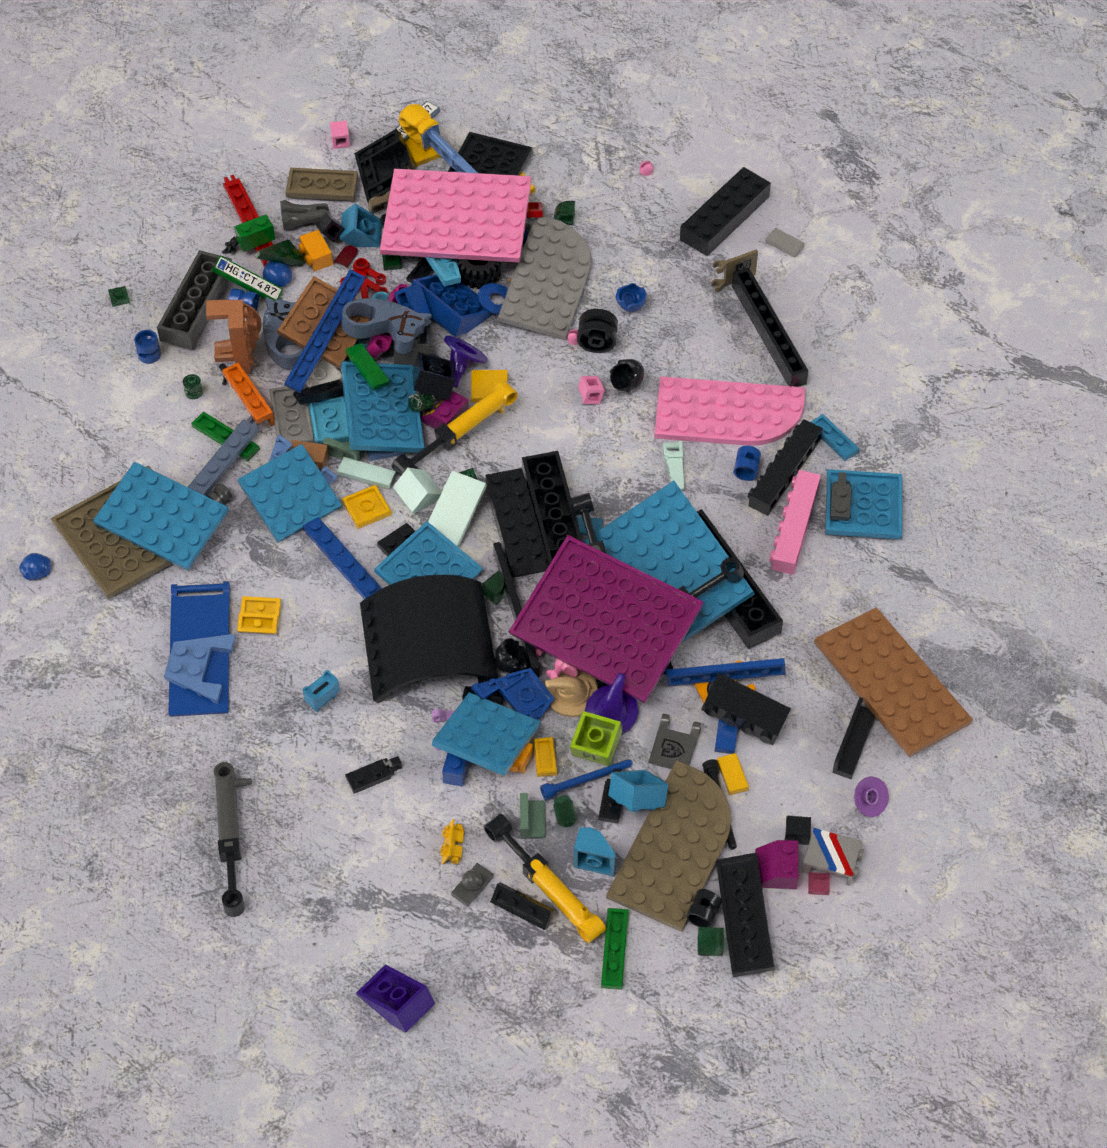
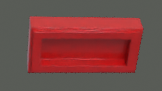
(534, 210)

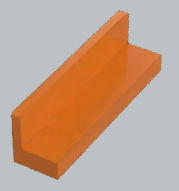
(248, 394)

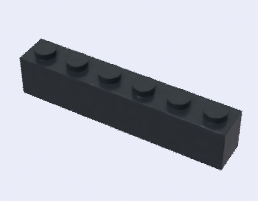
(785, 466)

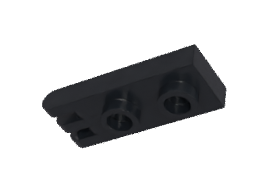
(319, 392)

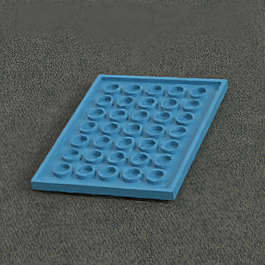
(676, 547)

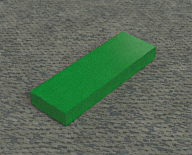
(367, 366)

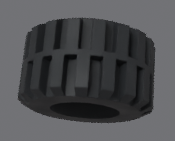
(478, 275)

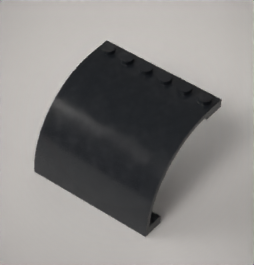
(426, 631)

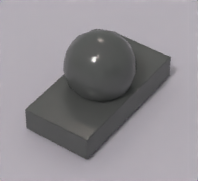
(472, 884)

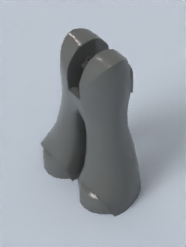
(296, 214)

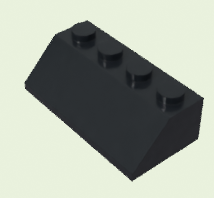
(745, 709)

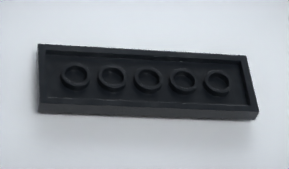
(745, 915)

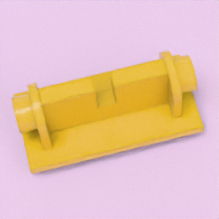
(449, 850)

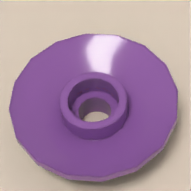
(877, 796)

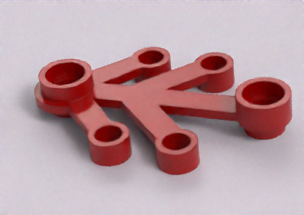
(362, 267)

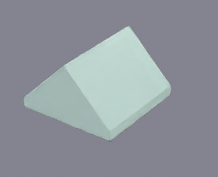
(416, 489)

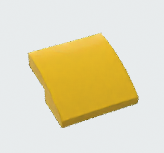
(259, 615)

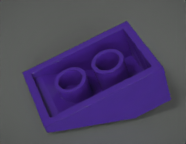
(396, 997)

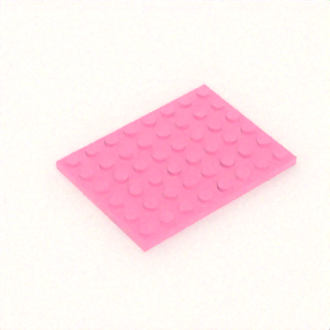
(456, 215)

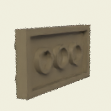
(321, 184)

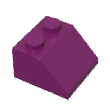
(779, 864)

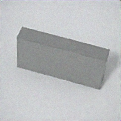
(784, 242)

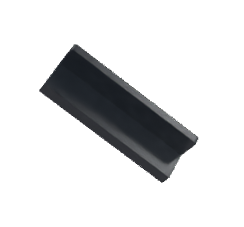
(853, 741)

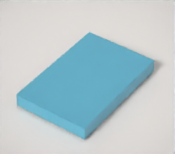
(329, 420)

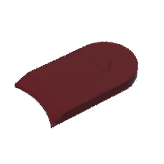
(346, 256)

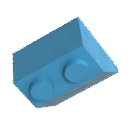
(361, 227)
(593, 852)

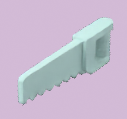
(674, 462)

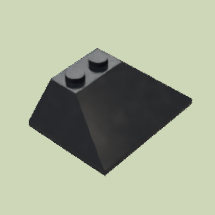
(378, 162)

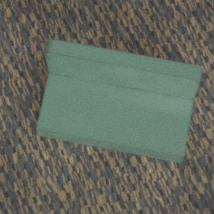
(342, 449)
(532, 818)

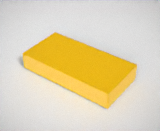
(545, 756)
(732, 774)

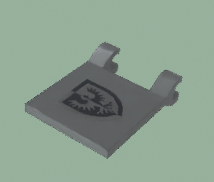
(673, 745)

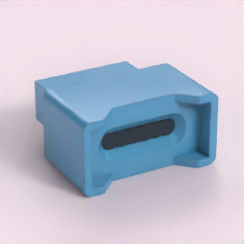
(321, 690)

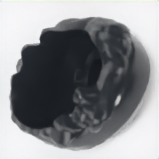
(627, 375)
(511, 656)

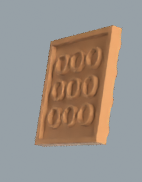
(306, 315)

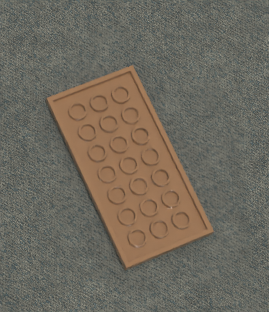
(893, 681)

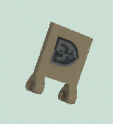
(743, 261)

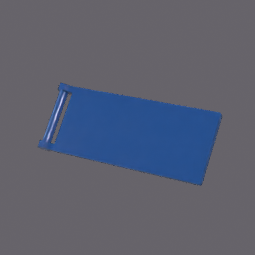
(194, 619)

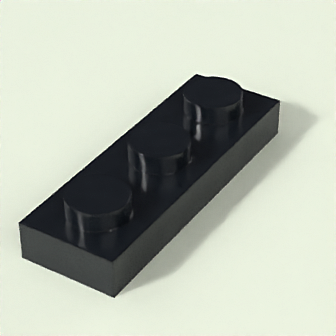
(522, 906)

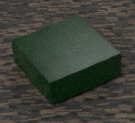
(391, 262)

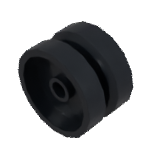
(597, 330)

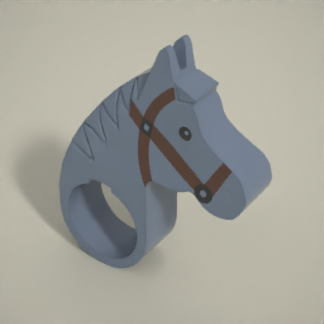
(386, 317)

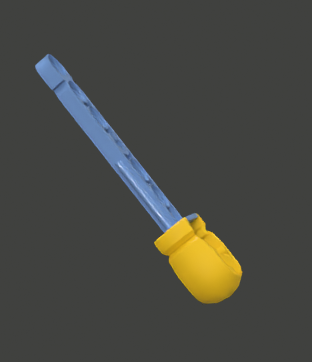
(424, 130)

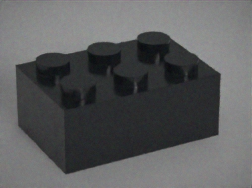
(433, 376)

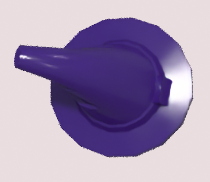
(463, 356)
(614, 704)

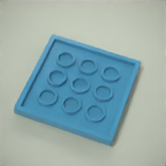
(289, 493)
(873, 505)
(427, 554)
(486, 734)

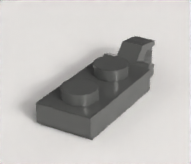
(840, 499)

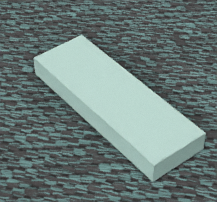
(366, 473)

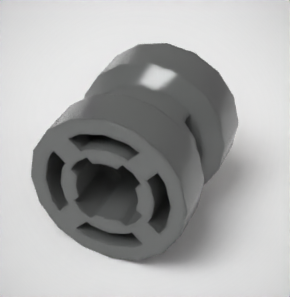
(220, 494)

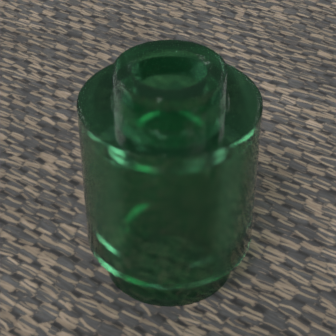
(564, 811)

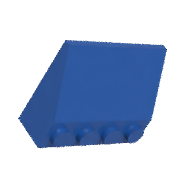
(453, 305)

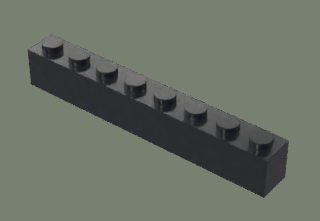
(769, 328)

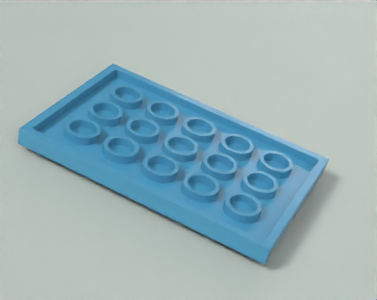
(381, 416)
(161, 515)

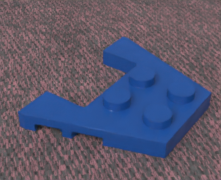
(521, 691)

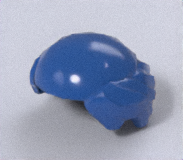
(35, 566)

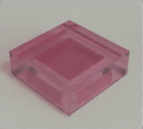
(818, 883)

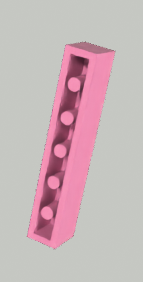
(796, 521)

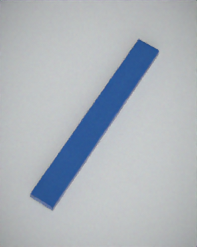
(324, 332)

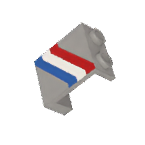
(833, 854)

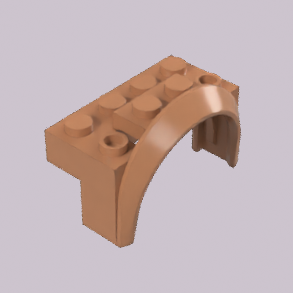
(242, 333)

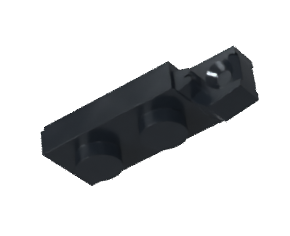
(372, 774)
(609, 808)

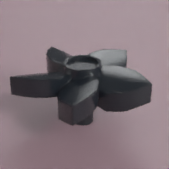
(231, 245)

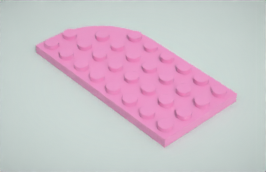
(726, 411)

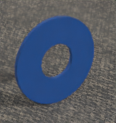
(484, 296)

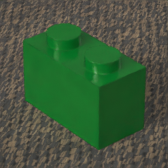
(254, 232)

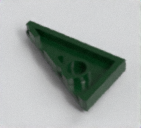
(283, 253)

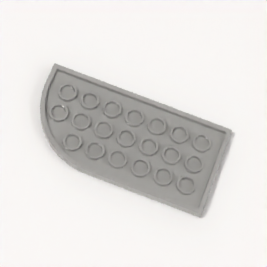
(547, 279)

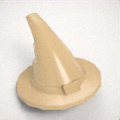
(570, 693)

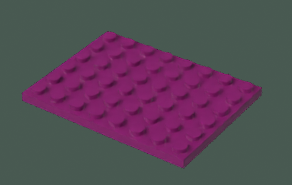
(606, 618)

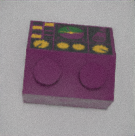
(445, 410)

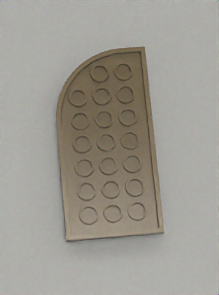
(675, 849)

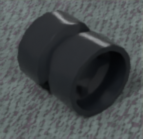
(703, 908)

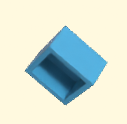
(638, 790)

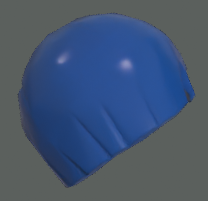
(277, 273)
(631, 297)

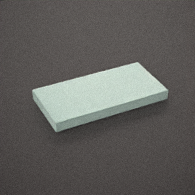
(457, 506)

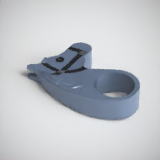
(272, 319)

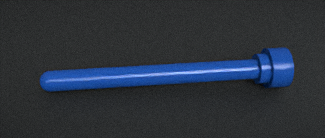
(549, 790)

